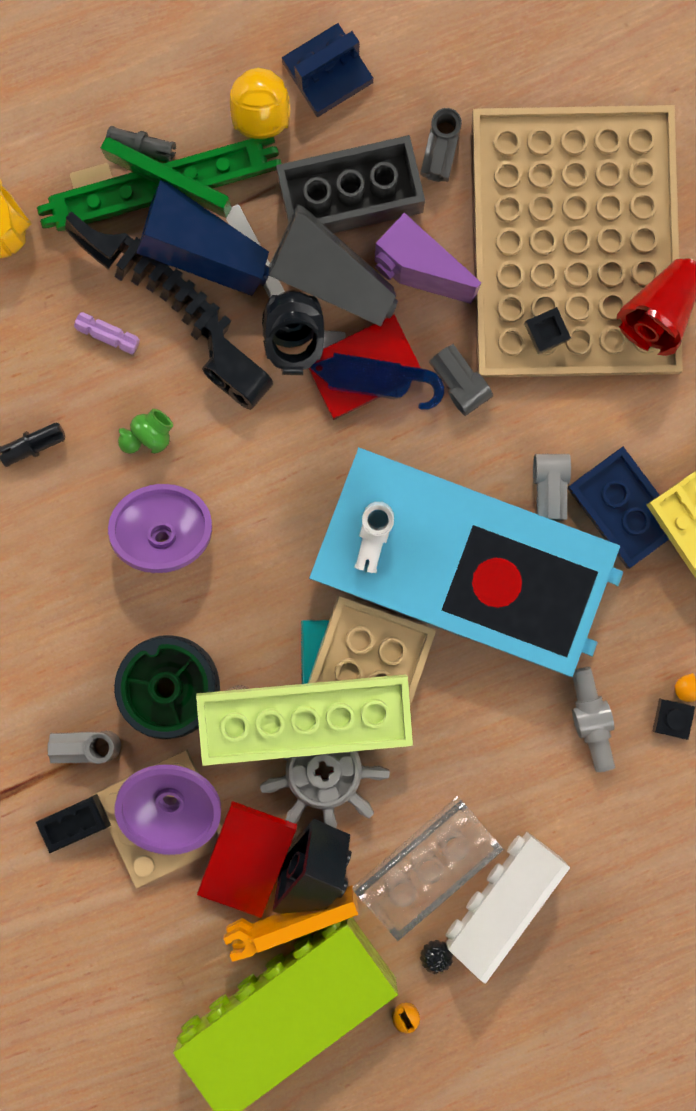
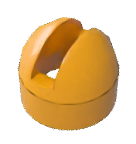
(686, 688)
(412, 1014)

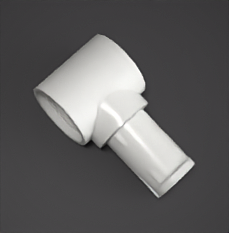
(373, 537)

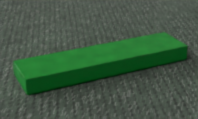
(156, 171)

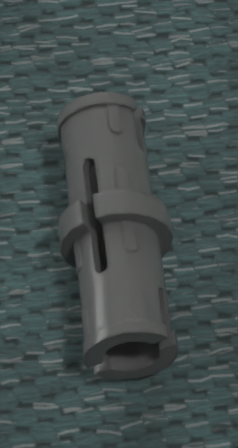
(143, 143)

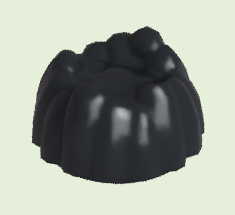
(436, 957)

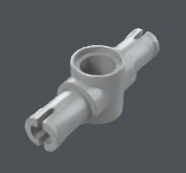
(593, 719)

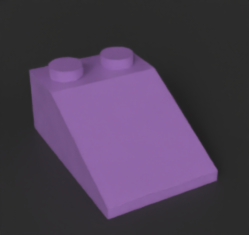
(422, 263)

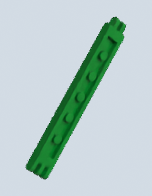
(134, 192)

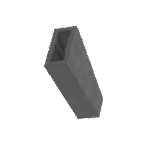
(328, 269)

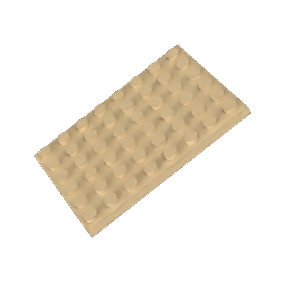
(576, 219)

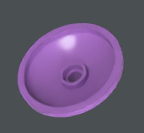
(155, 515)
(166, 822)

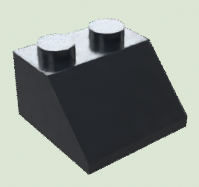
(313, 870)

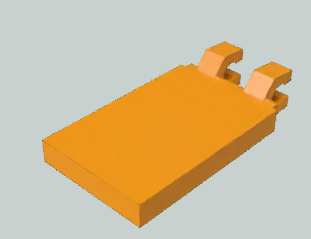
(286, 927)

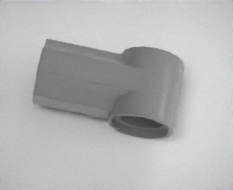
(552, 475)
(80, 747)

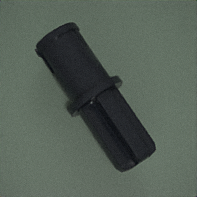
(31, 444)

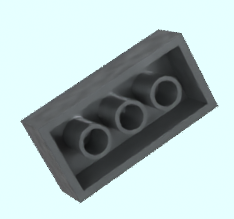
(355, 185)

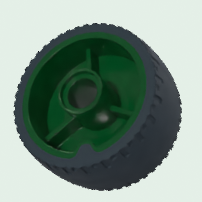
(138, 682)

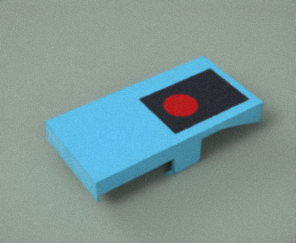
(469, 563)

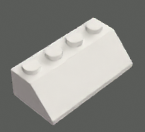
(505, 906)

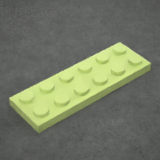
(304, 719)

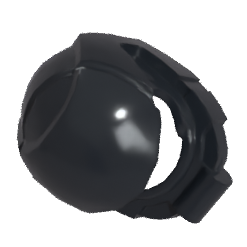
(290, 322)

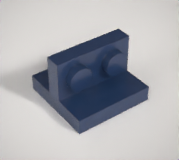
(328, 69)

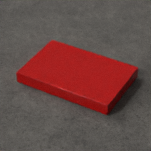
(374, 342)
(247, 859)

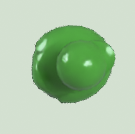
(148, 429)

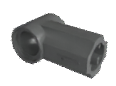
(441, 147)
(465, 387)

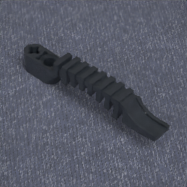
(227, 365)

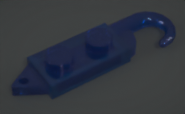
(376, 377)

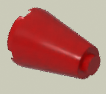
(661, 309)

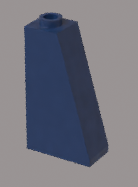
(201, 243)

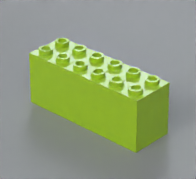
(284, 1016)

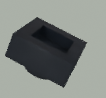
(547, 330)
(673, 719)

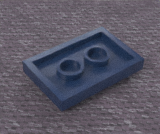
(616, 501)

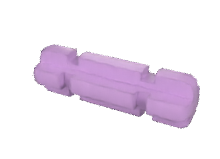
(106, 333)

